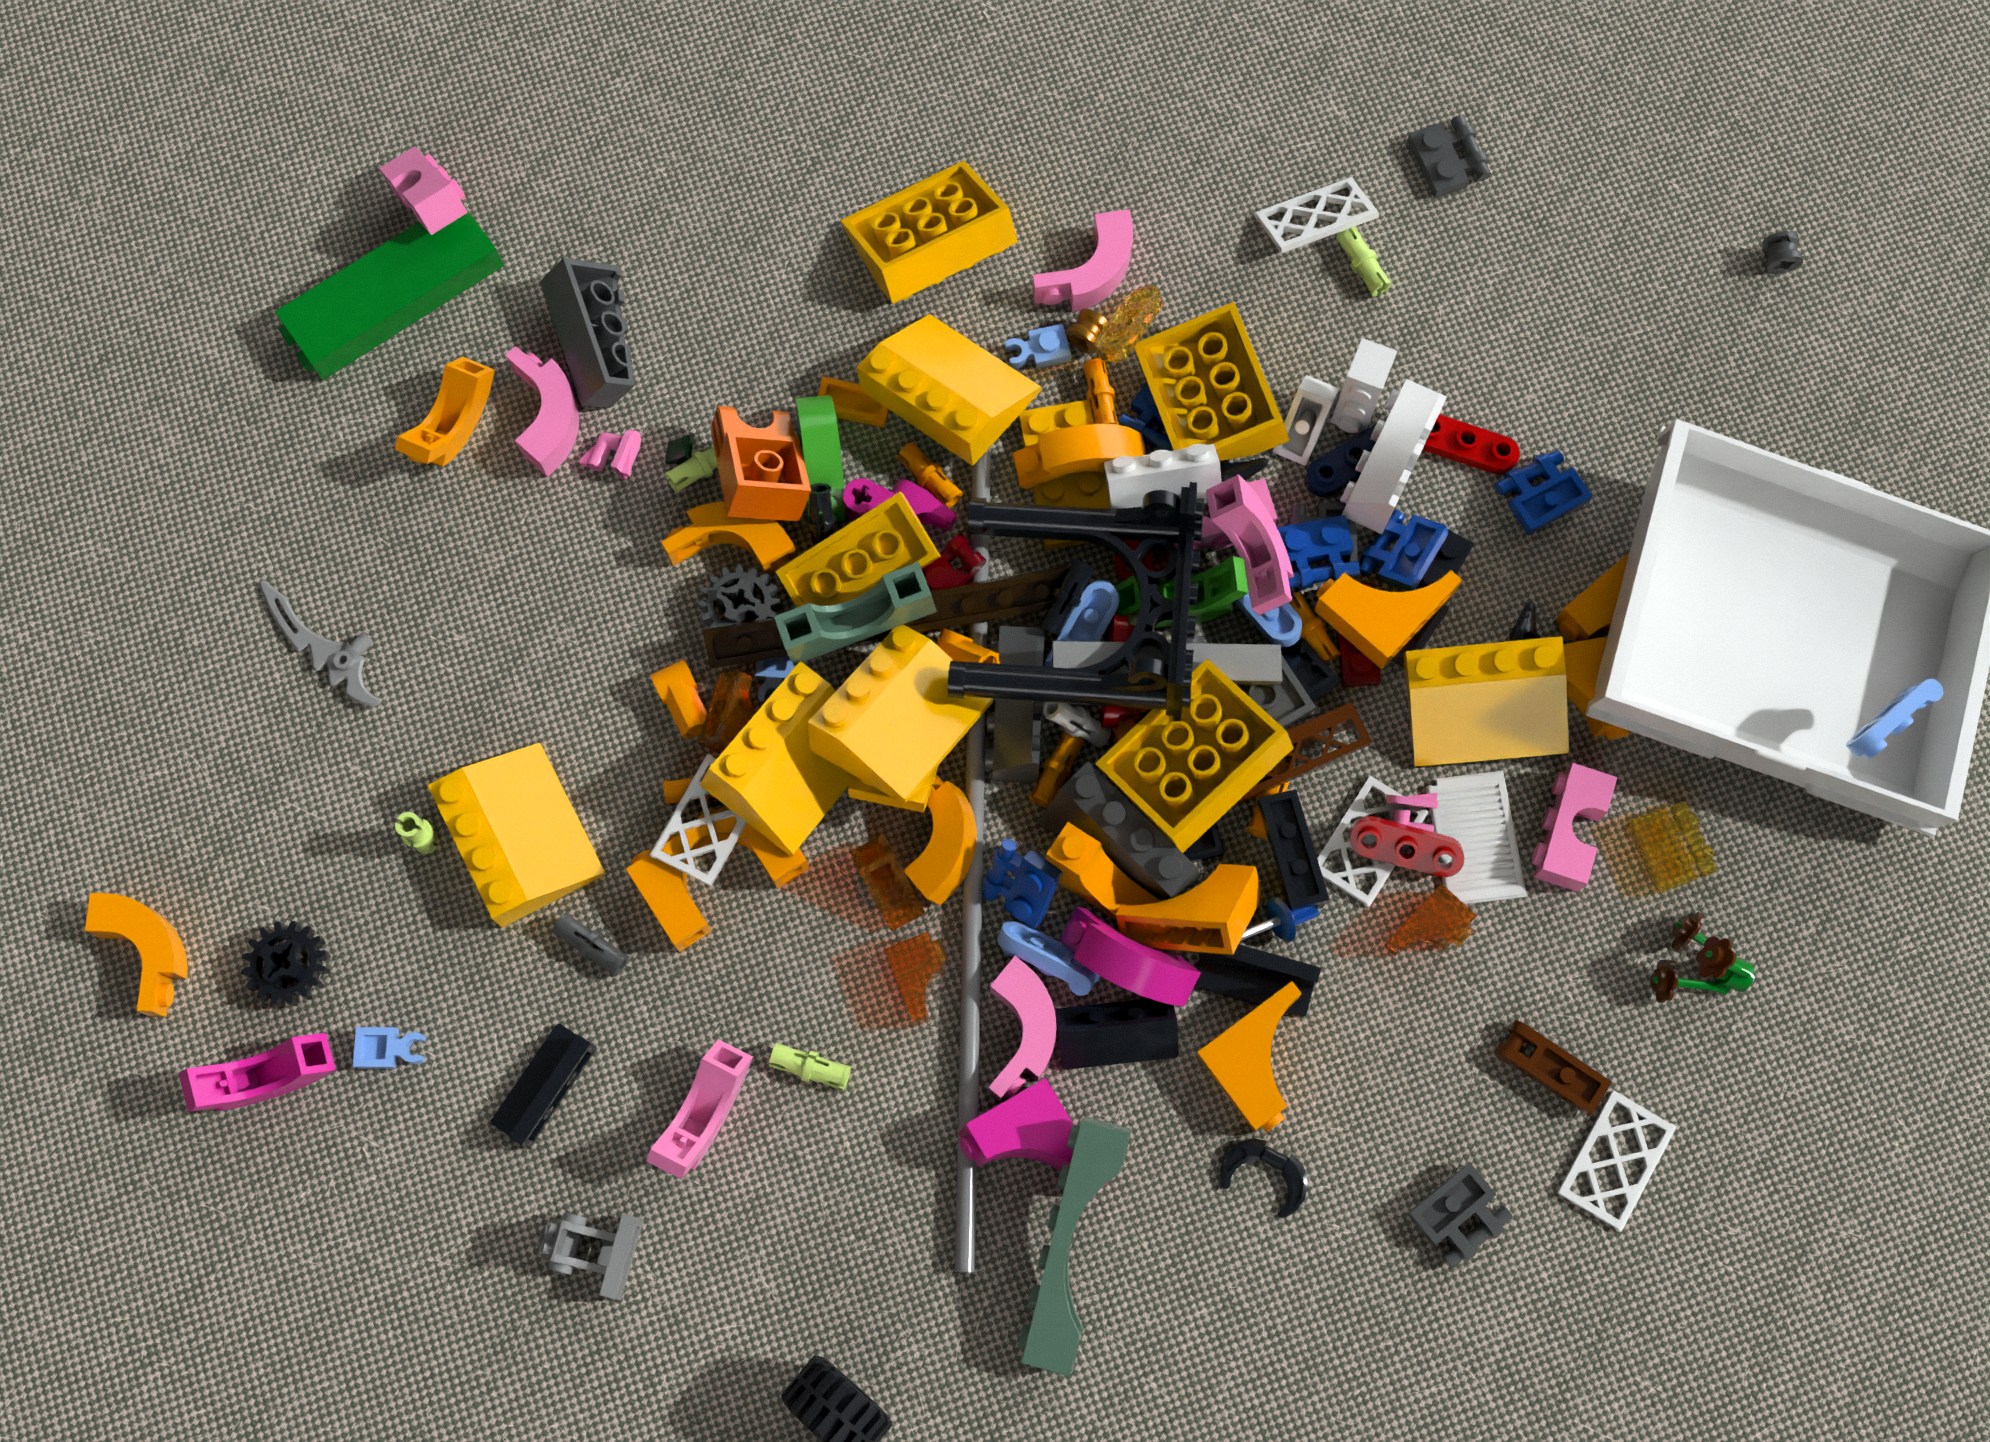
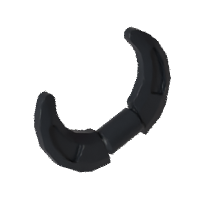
(1293, 1170)

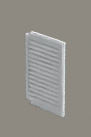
(1479, 817)

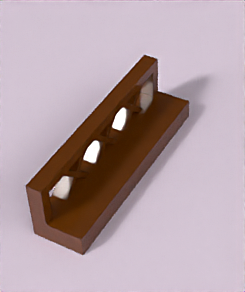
(1316, 730)

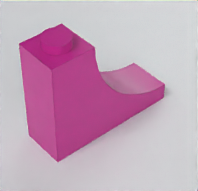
(1022, 1127)

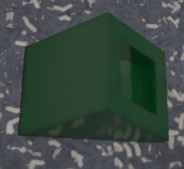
(679, 450)

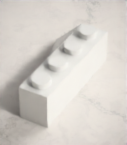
(1393, 455)

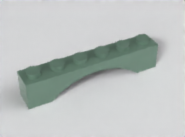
(1055, 1325)

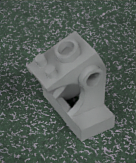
(561, 1242)

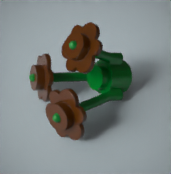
(1715, 961)

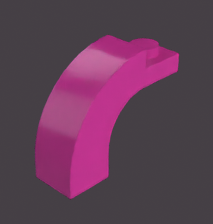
(1127, 963)
(260, 1077)

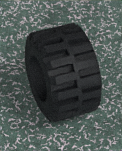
(834, 1405)

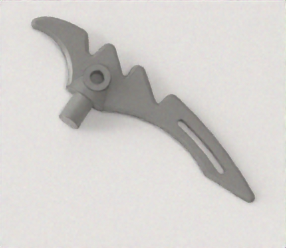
(341, 659)

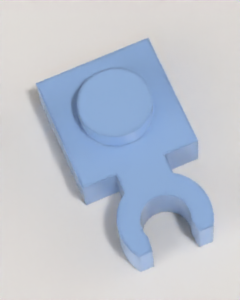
(1045, 346)
(773, 672)
(381, 1046)

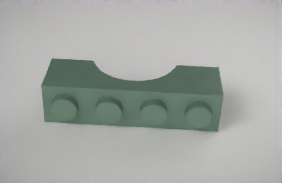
(822, 629)

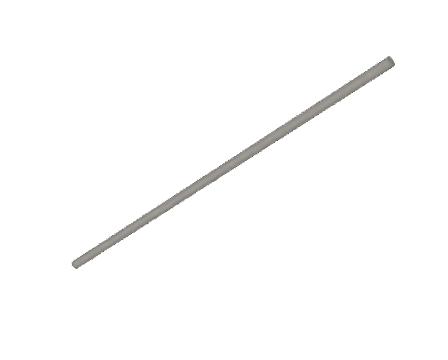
(972, 930)

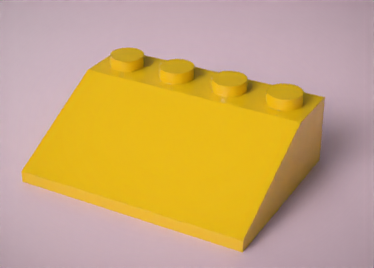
(930, 231)
(946, 386)
(1212, 386)
(1487, 701)
(894, 715)
(1200, 767)
(770, 770)
(516, 832)

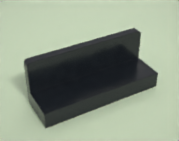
(1293, 850)
(1256, 976)
(1116, 1033)
(543, 1085)

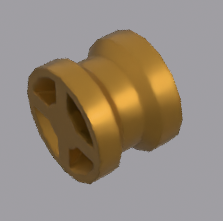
(1086, 330)

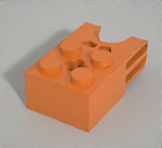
(760, 467)

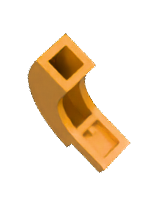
(453, 415)
(1074, 451)
(711, 526)
(951, 846)
(155, 938)

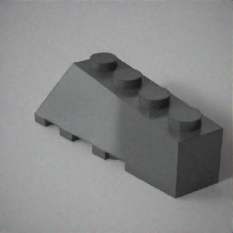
(591, 328)
(1016, 722)
(1122, 830)

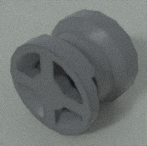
(1782, 252)

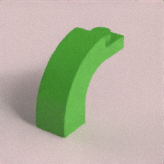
(821, 448)
(1216, 592)

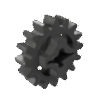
(733, 590)

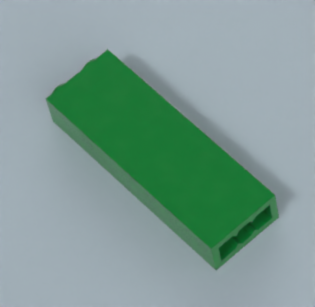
(385, 293)

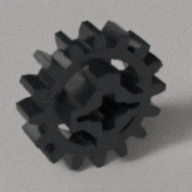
(295, 949)

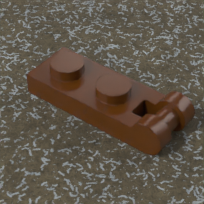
(1553, 1068)

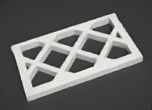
(1308, 233)
(675, 826)
(1337, 843)
(1583, 1163)

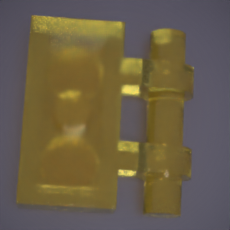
(1663, 852)

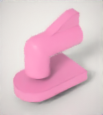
(626, 447)
(1403, 816)

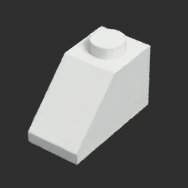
(1307, 419)

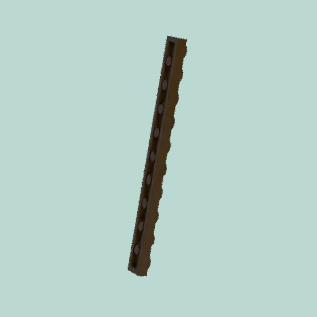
(954, 607)

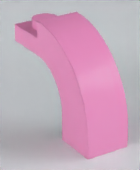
(1099, 275)
(555, 429)
(1256, 539)
(1031, 1003)
(703, 1110)

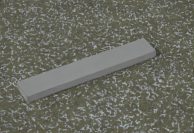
(1239, 662)

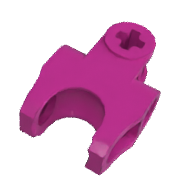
(923, 503)

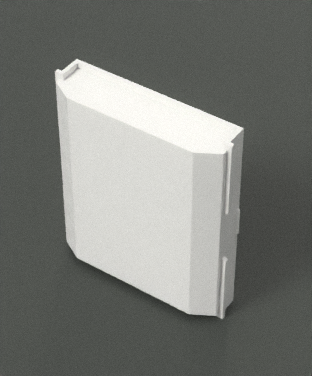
(1786, 613)

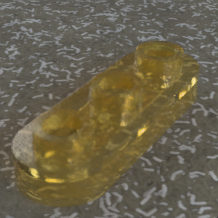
(1128, 324)

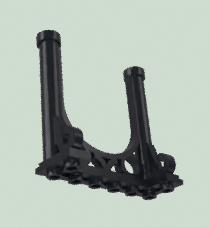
(1149, 681)

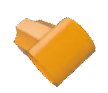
(963, 649)
(679, 692)

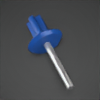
(1281, 920)

